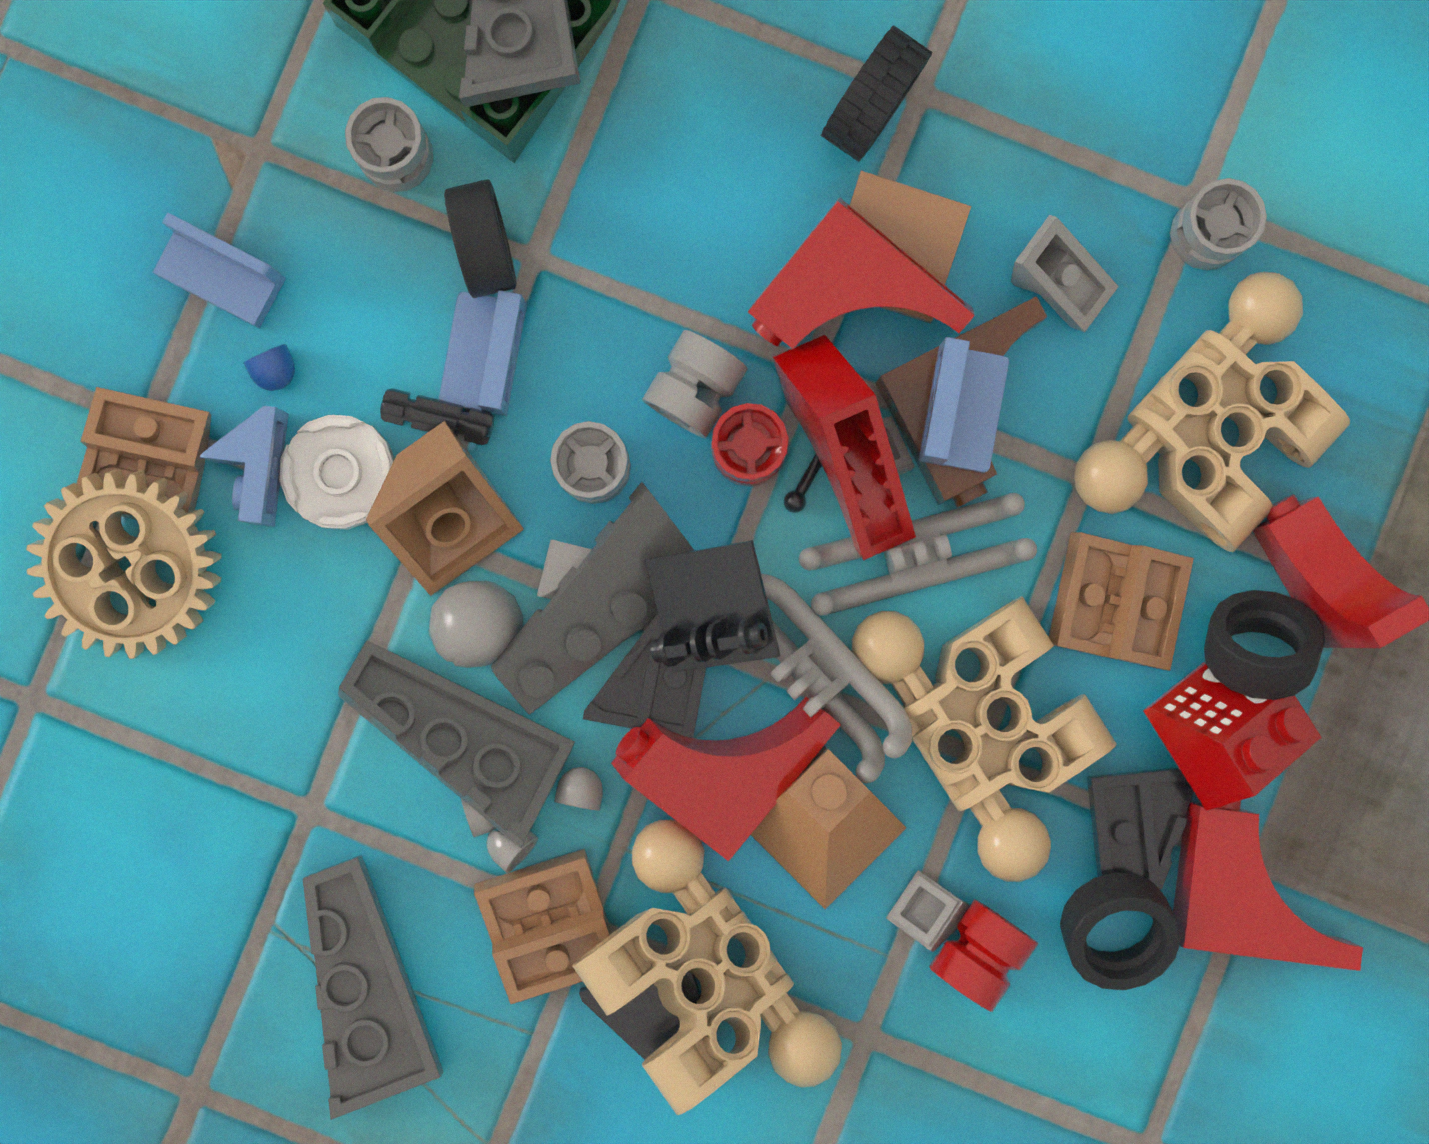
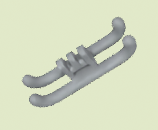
(924, 559)
(824, 670)

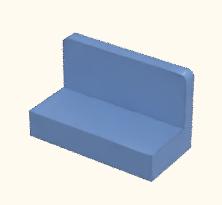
(218, 272)
(483, 351)
(963, 407)

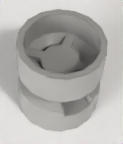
(389, 144)
(1218, 224)
(696, 382)
(590, 462)

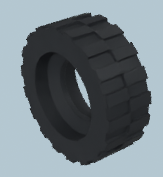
(876, 93)

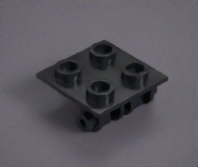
(711, 608)

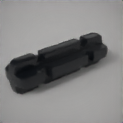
(429, 412)

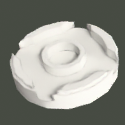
(335, 471)

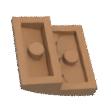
(916, 221)
(149, 437)
(1120, 601)
(542, 923)

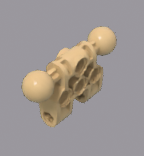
(1298, 423)
(1069, 738)
(691, 1063)

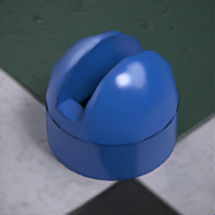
(272, 368)

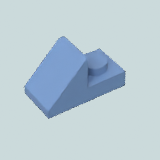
(258, 447)

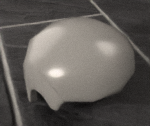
(474, 623)

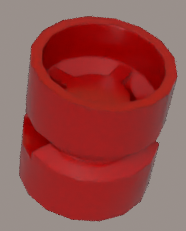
(749, 444)
(983, 955)

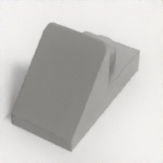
(1063, 275)

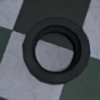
(480, 238)
(1256, 674)
(1129, 966)

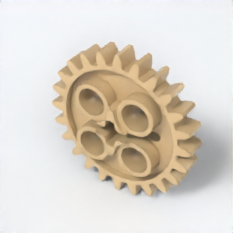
(85, 592)

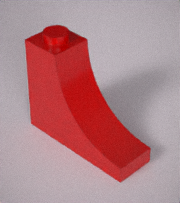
(844, 269)
(850, 441)
(1334, 579)
(721, 785)
(1230, 903)

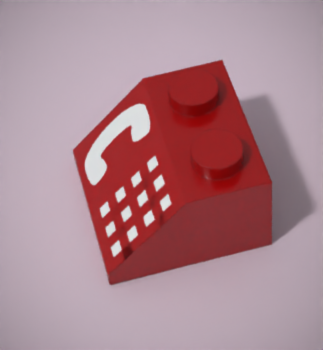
(1227, 740)

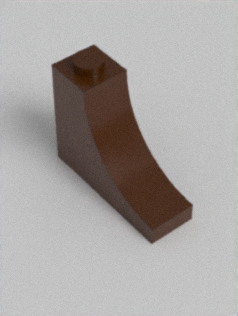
(909, 389)

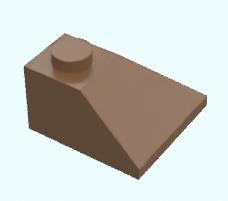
(440, 510)
(827, 828)

